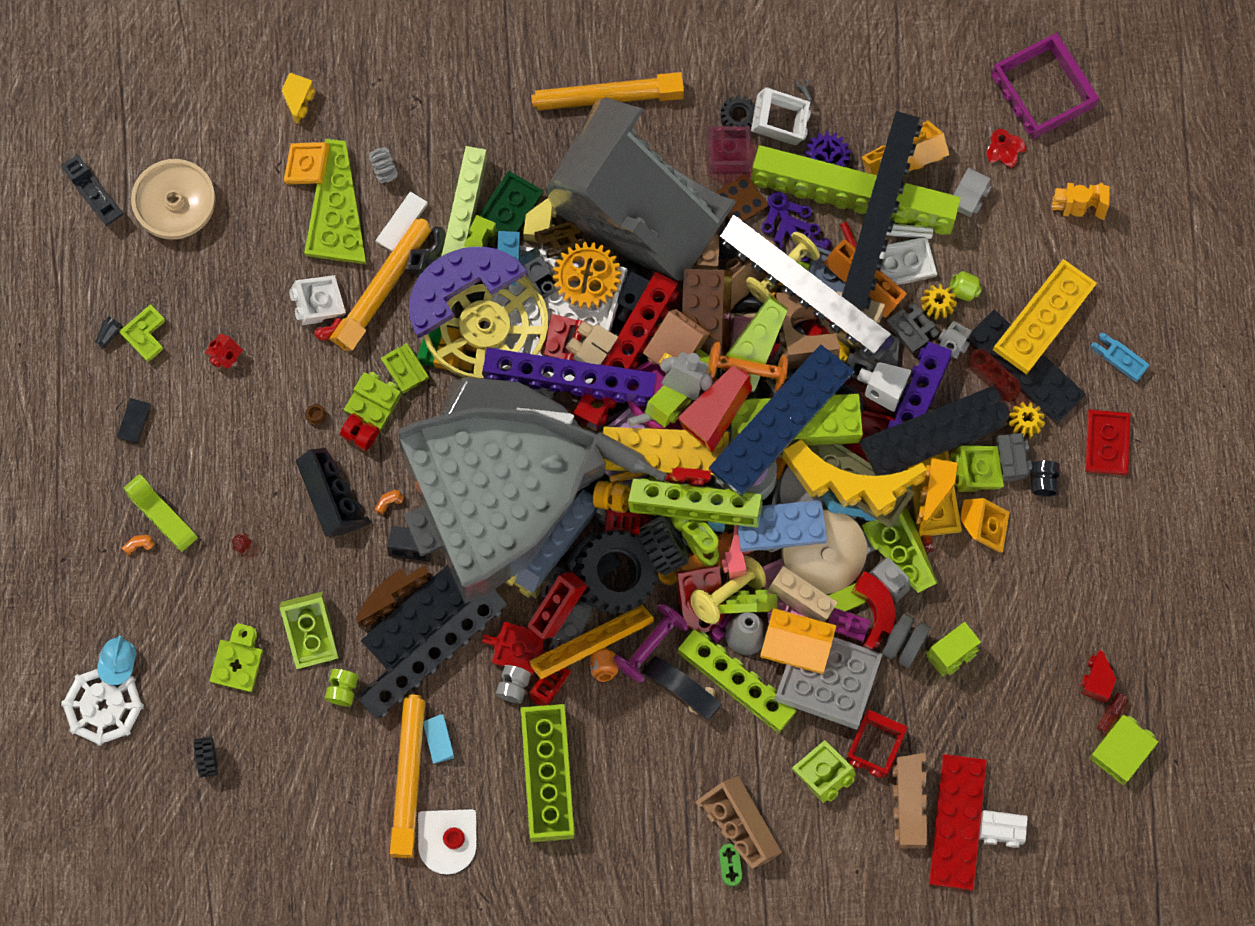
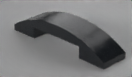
(91, 190)
(683, 687)

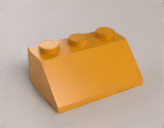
(798, 641)

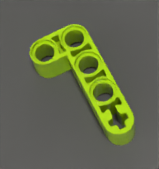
(159, 513)

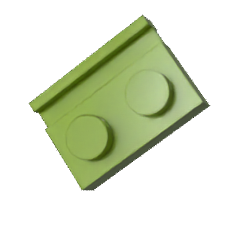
(404, 368)

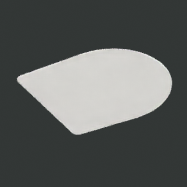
(430, 839)

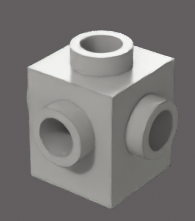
(955, 338)

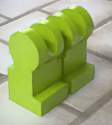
(481, 233)

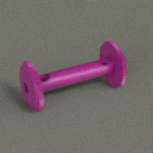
(670, 619)

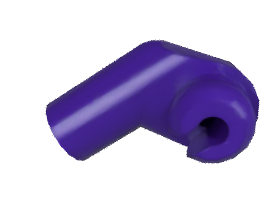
(825, 243)

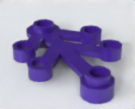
(788, 223)

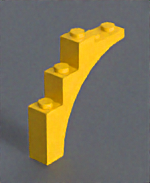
(877, 491)

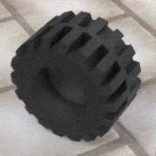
(663, 545)

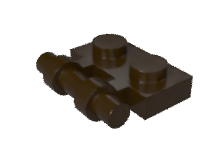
(555, 236)

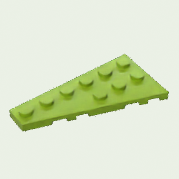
(334, 219)

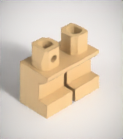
(595, 345)

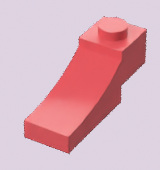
(734, 559)

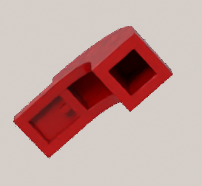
(882, 606)

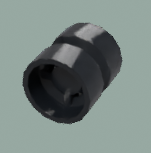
(1045, 478)

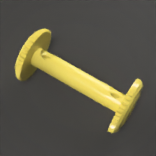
(803, 247)
(706, 605)

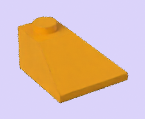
(985, 522)

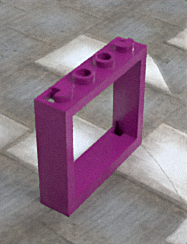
(1069, 66)

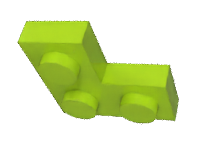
(139, 332)

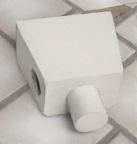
(885, 384)

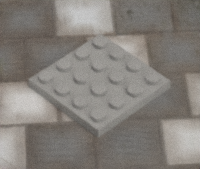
(838, 692)

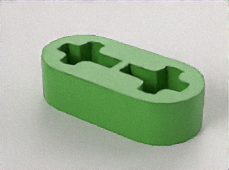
(725, 866)

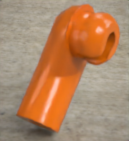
(386, 499)
(138, 541)

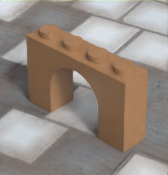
(796, 345)

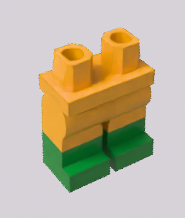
(426, 358)

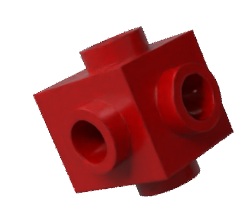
(223, 351)

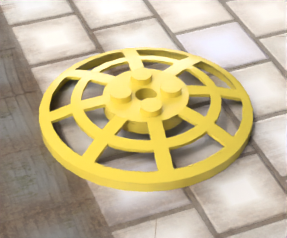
(499, 326)

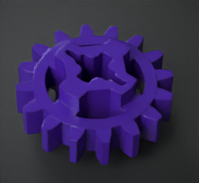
(836, 152)

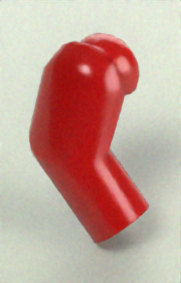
(325, 333)

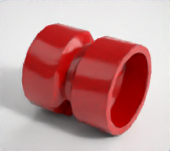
(366, 435)

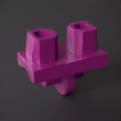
(849, 624)

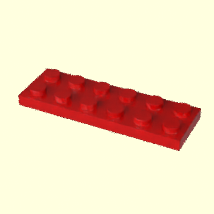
(957, 822)

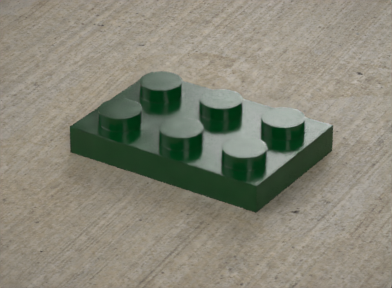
(511, 203)

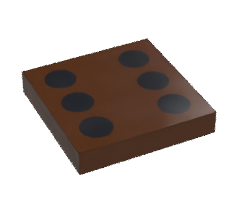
(747, 198)

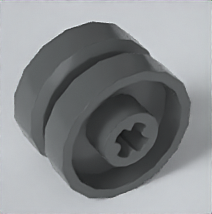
(904, 639)

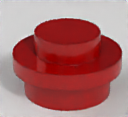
(453, 838)

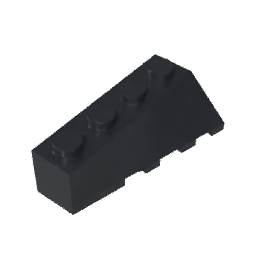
(330, 494)

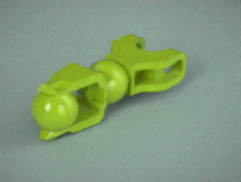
(697, 534)

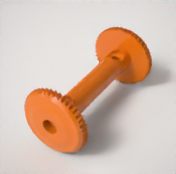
(778, 372)

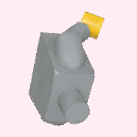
(686, 374)

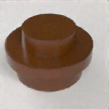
(315, 414)

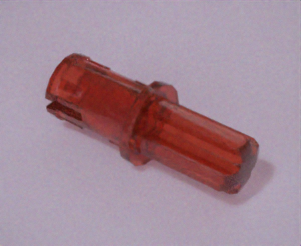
(1112, 713)

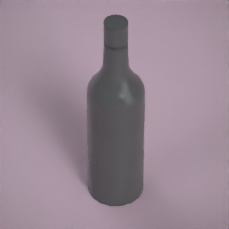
(626, 457)

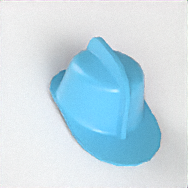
(116, 661)

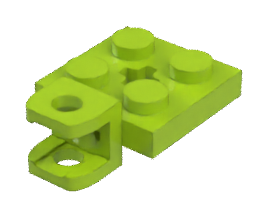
(237, 649)

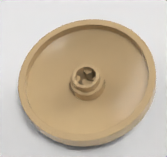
(173, 199)
(831, 564)

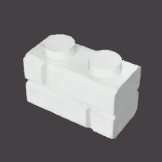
(1003, 828)

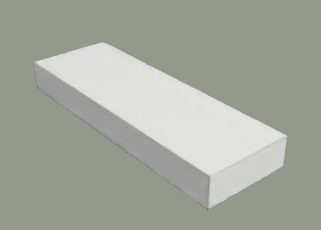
(408, 211)

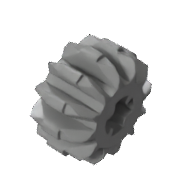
(383, 165)

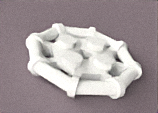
(105, 717)

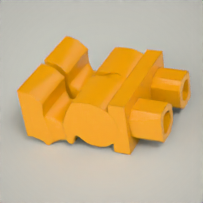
(1078, 198)

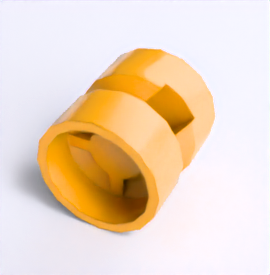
(611, 496)

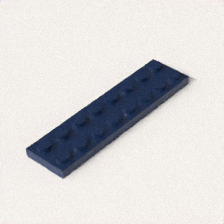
(781, 420)

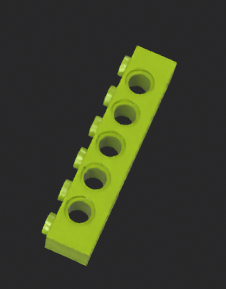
(703, 510)
(699, 640)

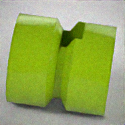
(341, 687)

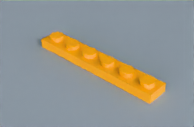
(591, 641)

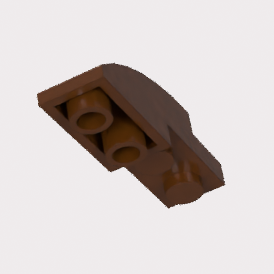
(382, 598)

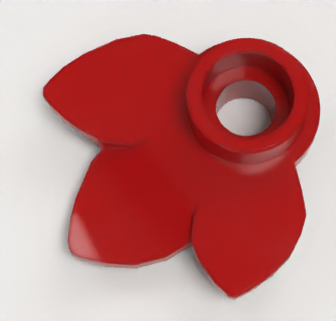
(1006, 150)

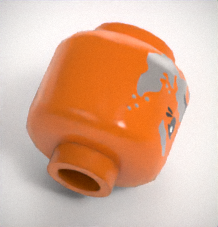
(603, 665)

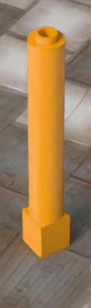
(664, 87)
(353, 327)
(407, 778)

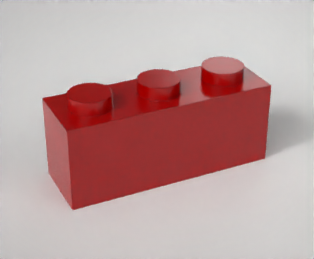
(557, 605)

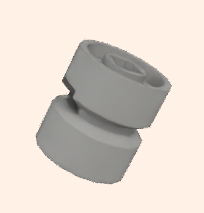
(513, 684)

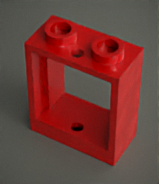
(884, 724)

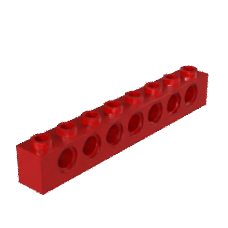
(658, 287)

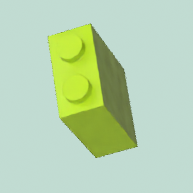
(1124, 749)

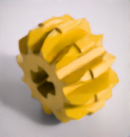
(938, 294)
(1024, 412)

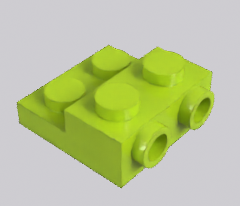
(373, 399)
(977, 468)
(750, 603)
(824, 772)

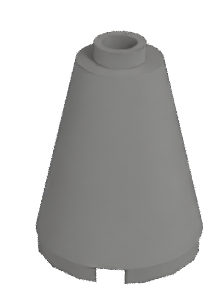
(745, 633)

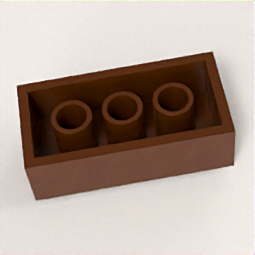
(709, 304)

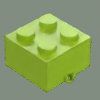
(954, 649)

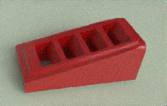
(639, 521)
(544, 697)

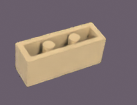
(802, 595)

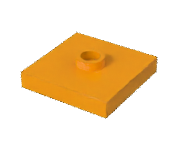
(306, 163)

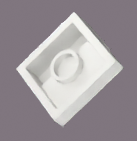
(317, 299)

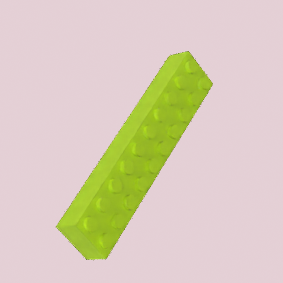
(850, 189)

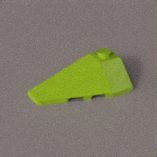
(904, 548)

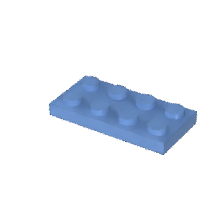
(785, 527)

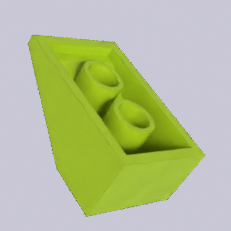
(309, 630)

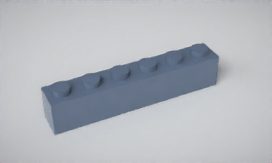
(563, 536)

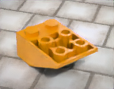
(938, 486)

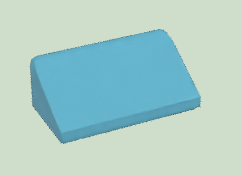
(438, 739)

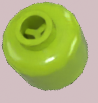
(965, 286)

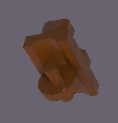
(565, 400)

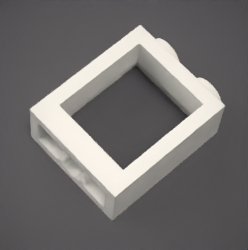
(761, 114)

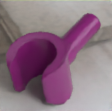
(717, 633)

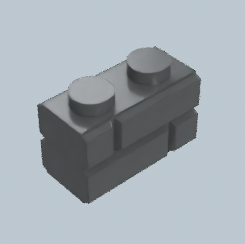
(1013, 457)

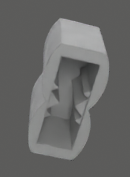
(971, 190)

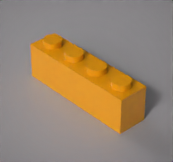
(929, 148)

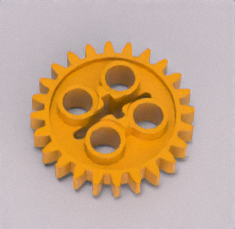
(605, 279)

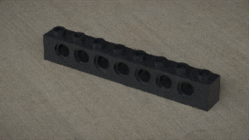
(419, 652)

